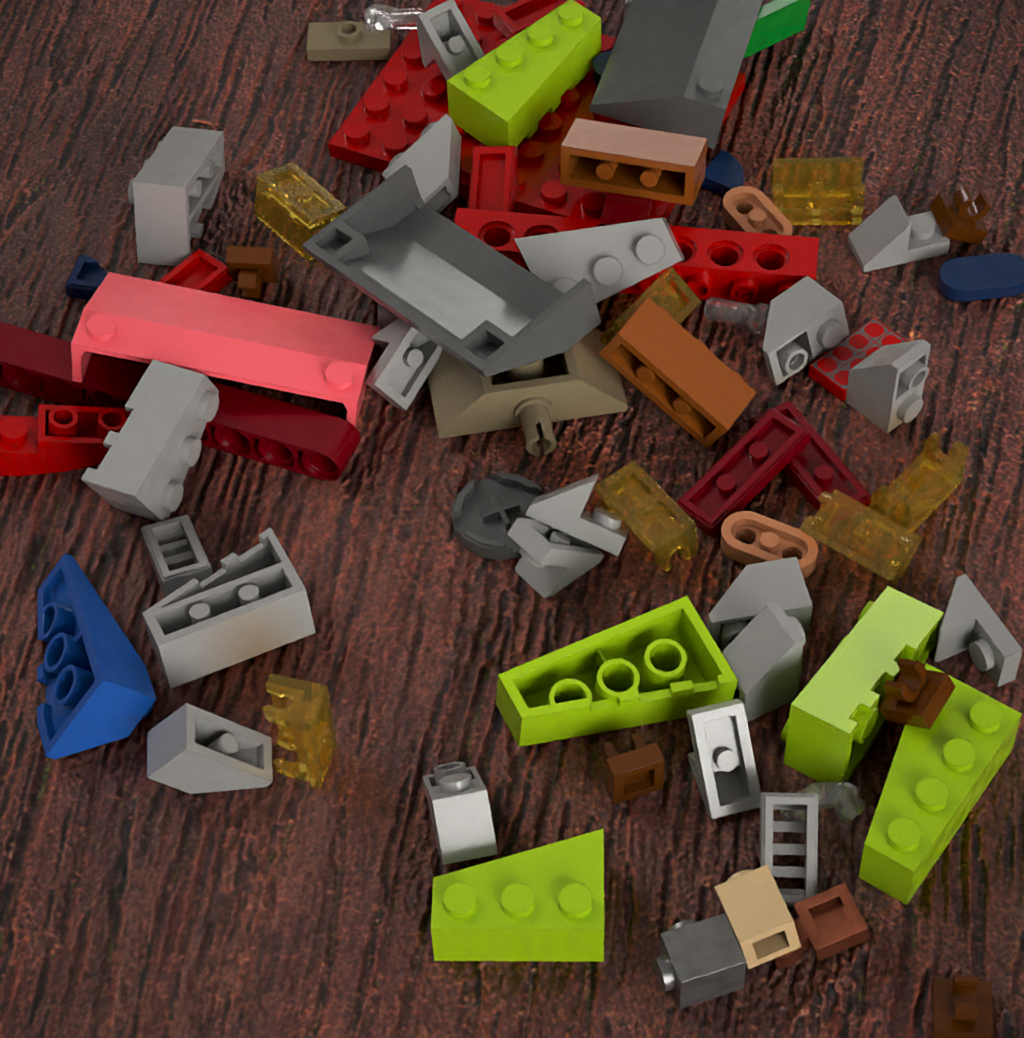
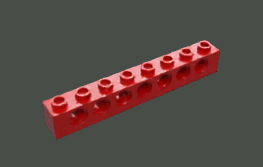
(716, 261)

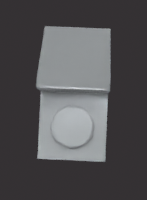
(447, 39)
(894, 238)
(403, 364)
(566, 512)
(551, 556)
(976, 627)
(723, 758)

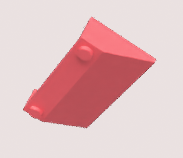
(226, 339)

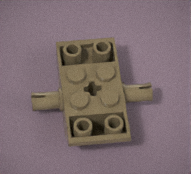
(527, 396)

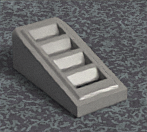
(176, 561)
(791, 801)

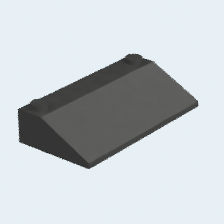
(676, 65)
(450, 281)

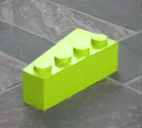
(525, 77)
(618, 678)
(838, 709)
(934, 787)

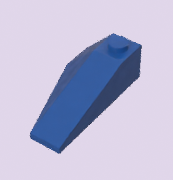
(89, 667)

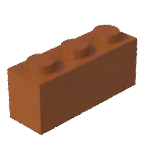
(633, 161)
(678, 372)

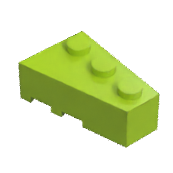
(524, 906)

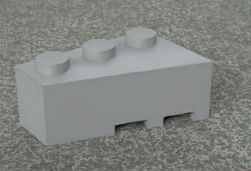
(173, 191)
(604, 255)
(156, 443)
(231, 615)

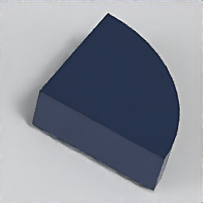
(723, 174)
(85, 278)

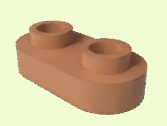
(752, 211)
(768, 540)

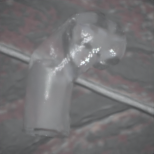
(385, 17)
(738, 314)
(840, 795)

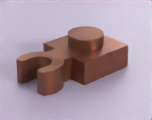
(827, 925)

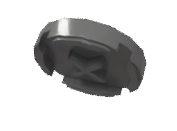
(488, 510)

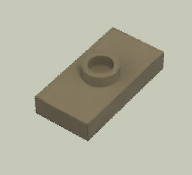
(346, 42)

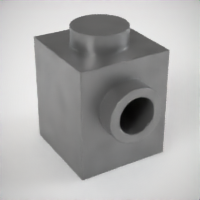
(700, 960)

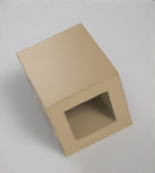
(758, 915)

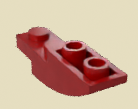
(57, 439)

